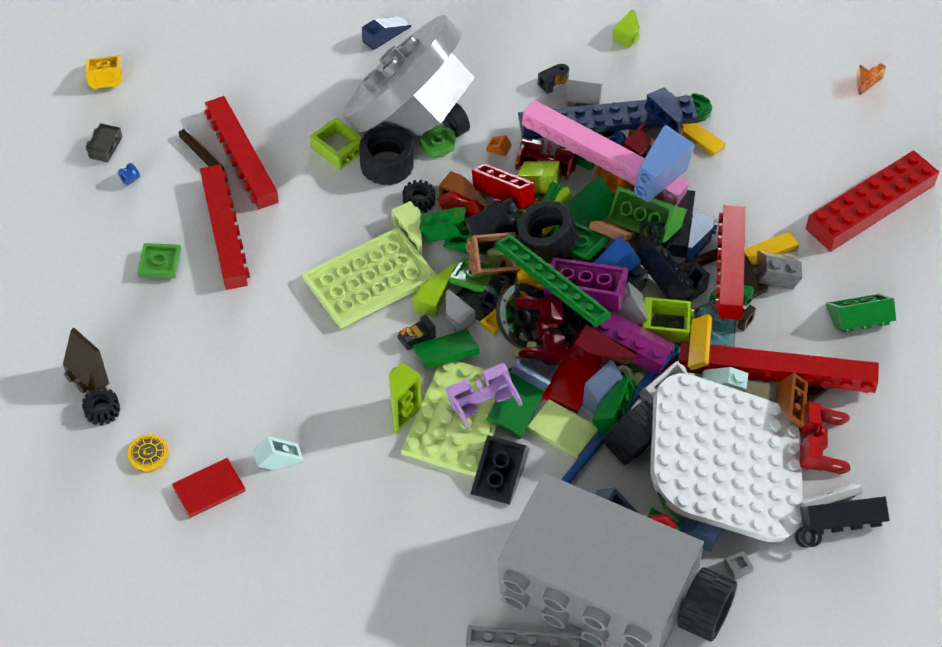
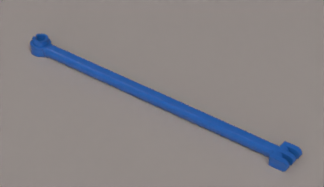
(597, 441)

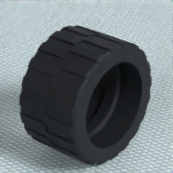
(386, 170)
(544, 215)
(631, 433)
(707, 604)

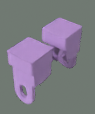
(497, 384)

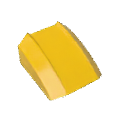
(104, 72)

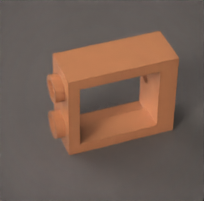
(474, 262)

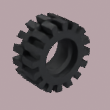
(419, 188)
(99, 397)

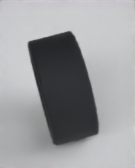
(457, 120)

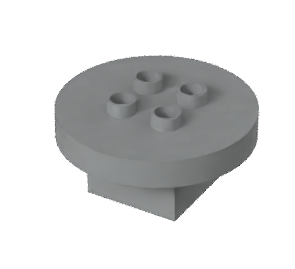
(413, 82)

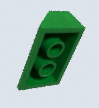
(862, 312)

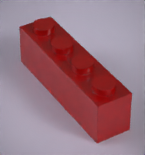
(503, 185)

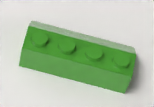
(631, 211)

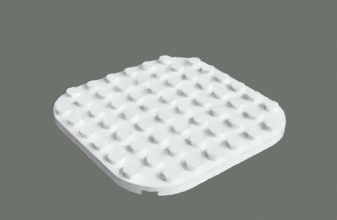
(726, 458)

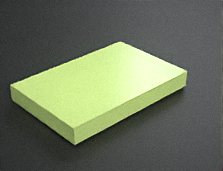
(563, 429)

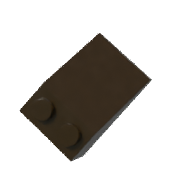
(84, 364)

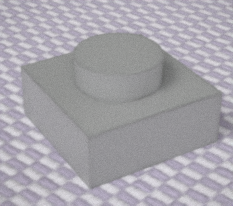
(738, 564)

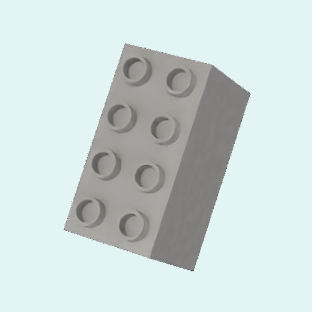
(597, 566)

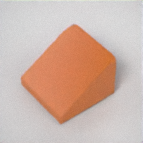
(499, 145)

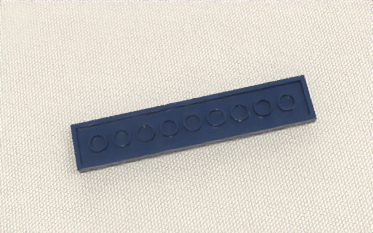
(618, 116)

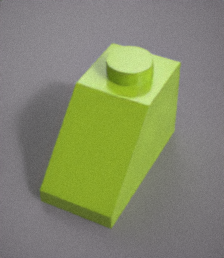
(627, 30)

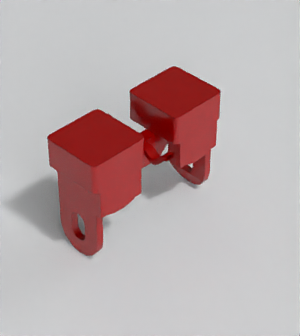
(813, 446)

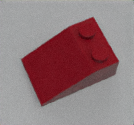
(596, 348)

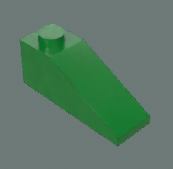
(614, 405)

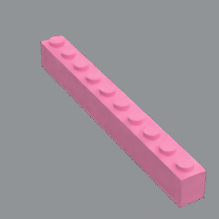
(594, 148)

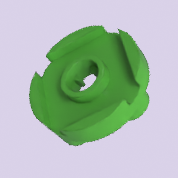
(441, 148)

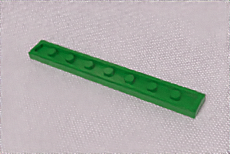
(553, 280)

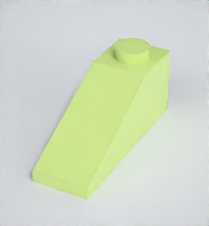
(408, 220)

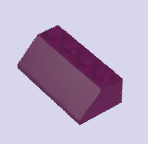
(601, 282)
(650, 348)

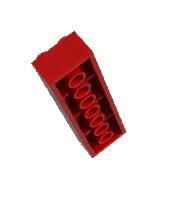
(871, 200)

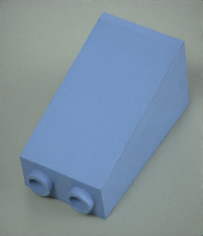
(663, 163)

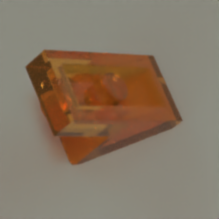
(868, 78)

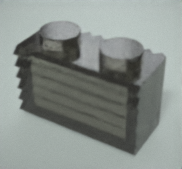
(104, 142)

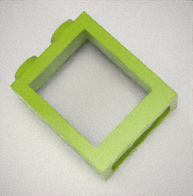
(346, 154)
(669, 307)

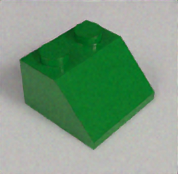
(443, 224)

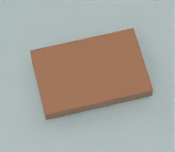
(612, 230)

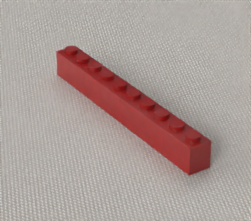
(775, 366)

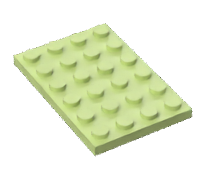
(368, 277)
(439, 432)

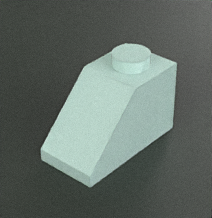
(727, 376)
(277, 453)

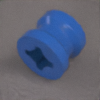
(128, 174)

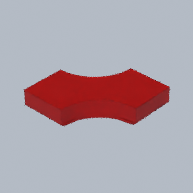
(452, 200)

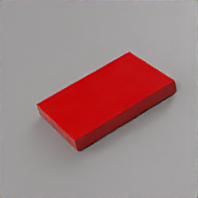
(569, 382)
(208, 487)

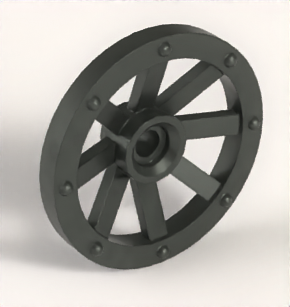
(519, 316)

